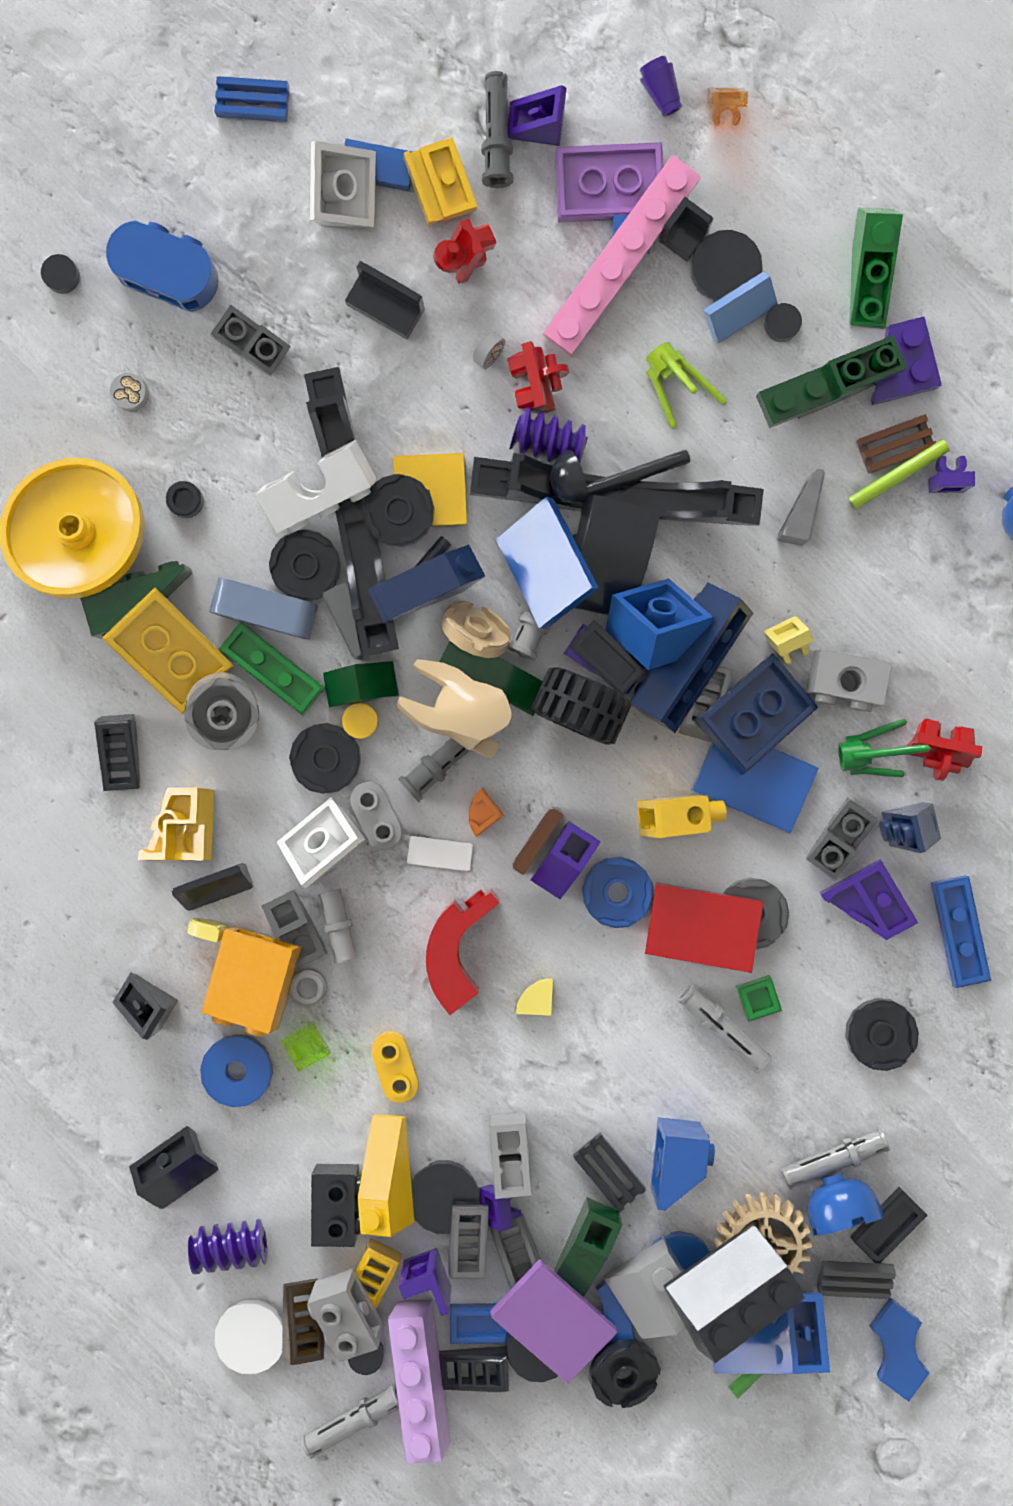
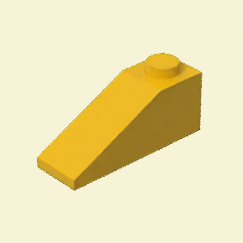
(385, 1182)

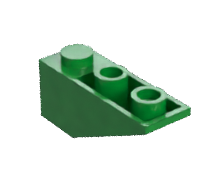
(873, 265)

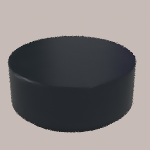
(60, 273)
(783, 322)
(184, 499)
(368, 1362)

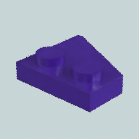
(919, 357)
(873, 900)

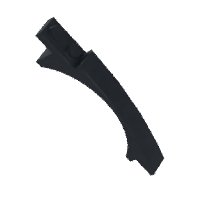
(703, 502)
(361, 550)

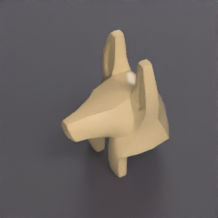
(463, 711)

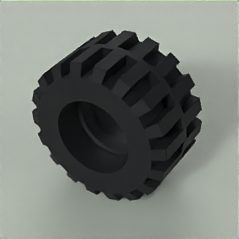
(581, 705)

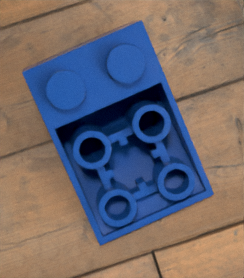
(786, 1346)

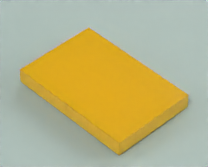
(165, 648)

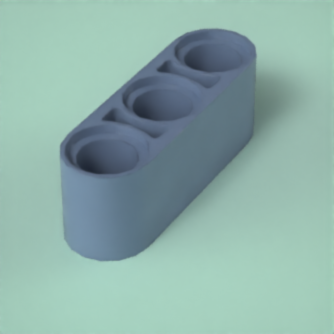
(263, 608)

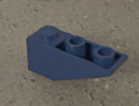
(911, 827)

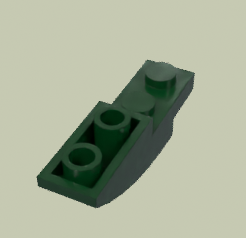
(832, 382)

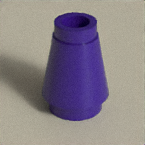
(661, 85)

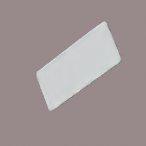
(439, 853)

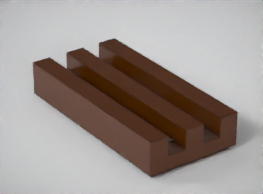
(924, 434)
(537, 840)

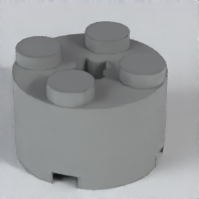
(221, 731)

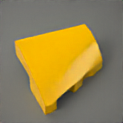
(183, 827)

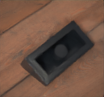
(213, 887)

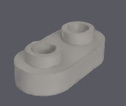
(378, 814)

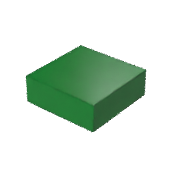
(759, 998)

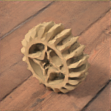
(791, 1245)

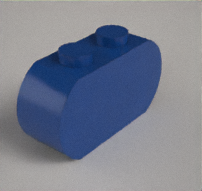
(162, 265)

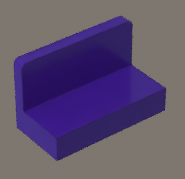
(423, 1274)

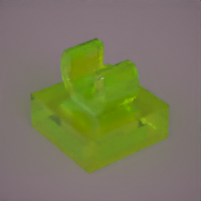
(305, 1046)

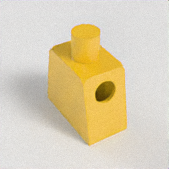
(669, 815)

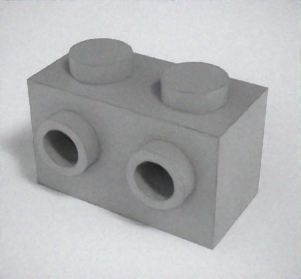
(345, 1315)

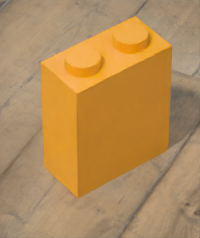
(250, 981)

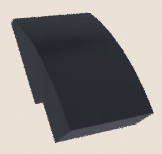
(616, 546)

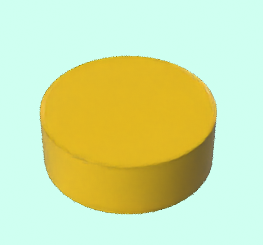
(360, 720)

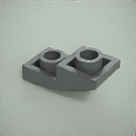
(250, 340)
(841, 838)

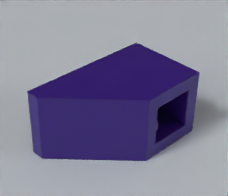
(565, 860)

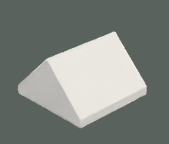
(342, 185)
(320, 842)

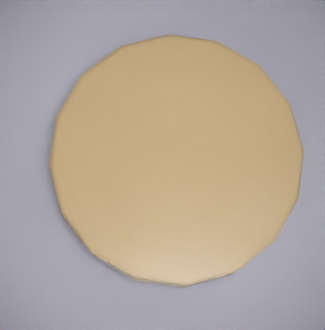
(476, 630)

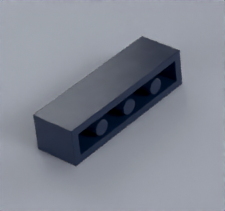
(674, 688)

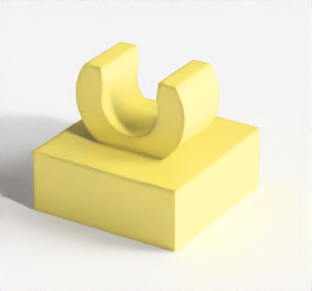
(789, 637)

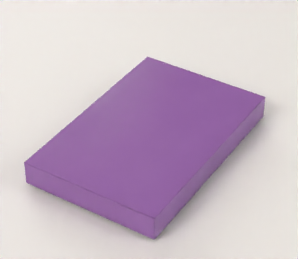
(604, 179)
(553, 1321)

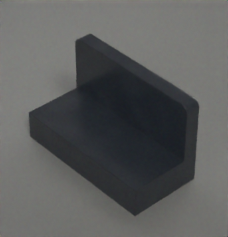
(385, 301)
(171, 1169)

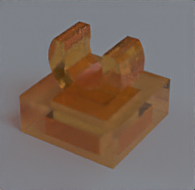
(727, 99)

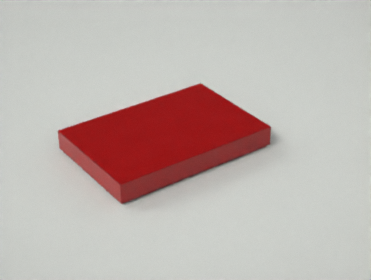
(704, 927)

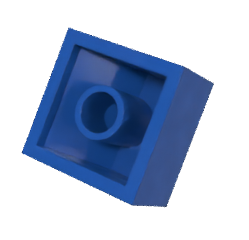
(656, 622)
(679, 1159)

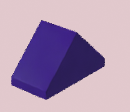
(538, 117)

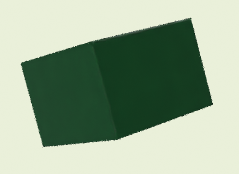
(360, 683)

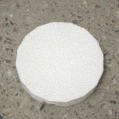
(249, 1336)

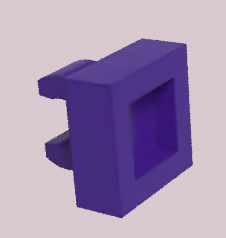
(951, 480)
(499, 1210)

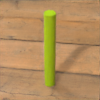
(899, 474)

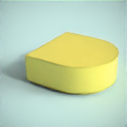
(206, 929)

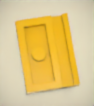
(440, 181)

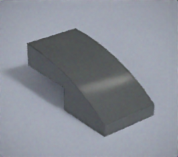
(294, 925)

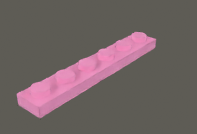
(621, 256)

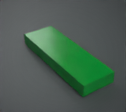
(272, 668)

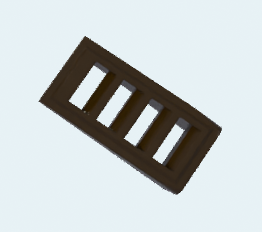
(301, 1346)

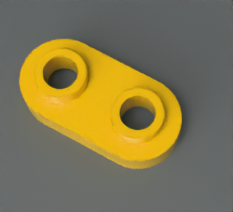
(395, 1067)

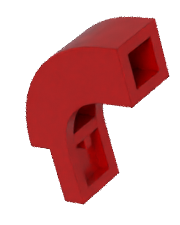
(443, 965)

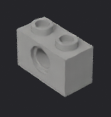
(869, 674)

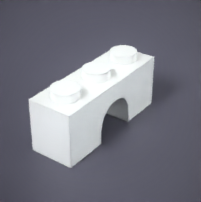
(290, 503)

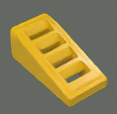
(383, 1255)

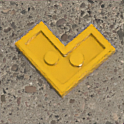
(444, 479)

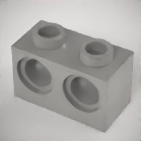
(510, 1155)

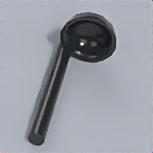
(571, 486)

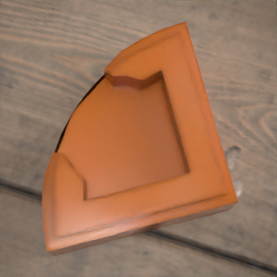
(483, 812)

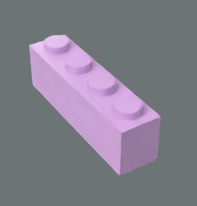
(419, 1381)

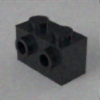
(335, 1205)

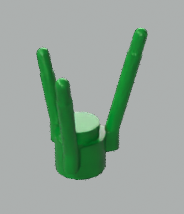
(856, 755)

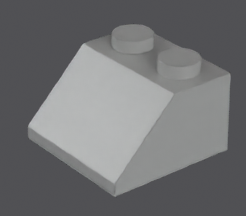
(641, 1291)

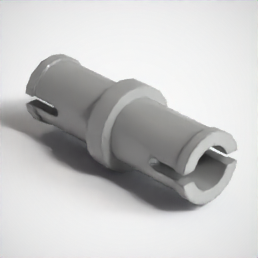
(337, 926)

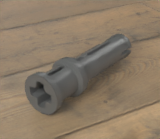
(497, 146)
(432, 768)

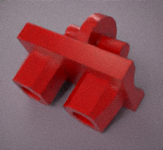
(464, 250)
(532, 363)
(944, 753)

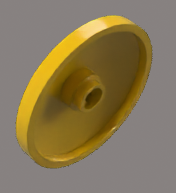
(71, 528)

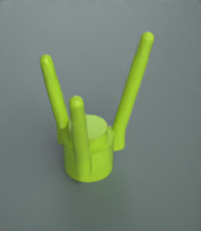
(667, 363)

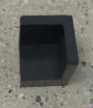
(685, 229)

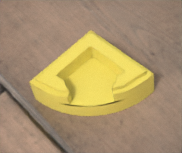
(536, 998)

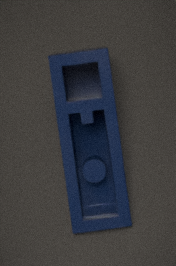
(427, 583)

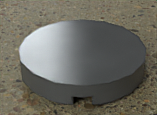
(774, 910)

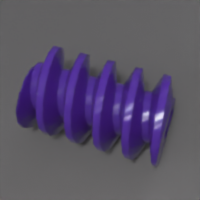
(548, 436)
(227, 1248)

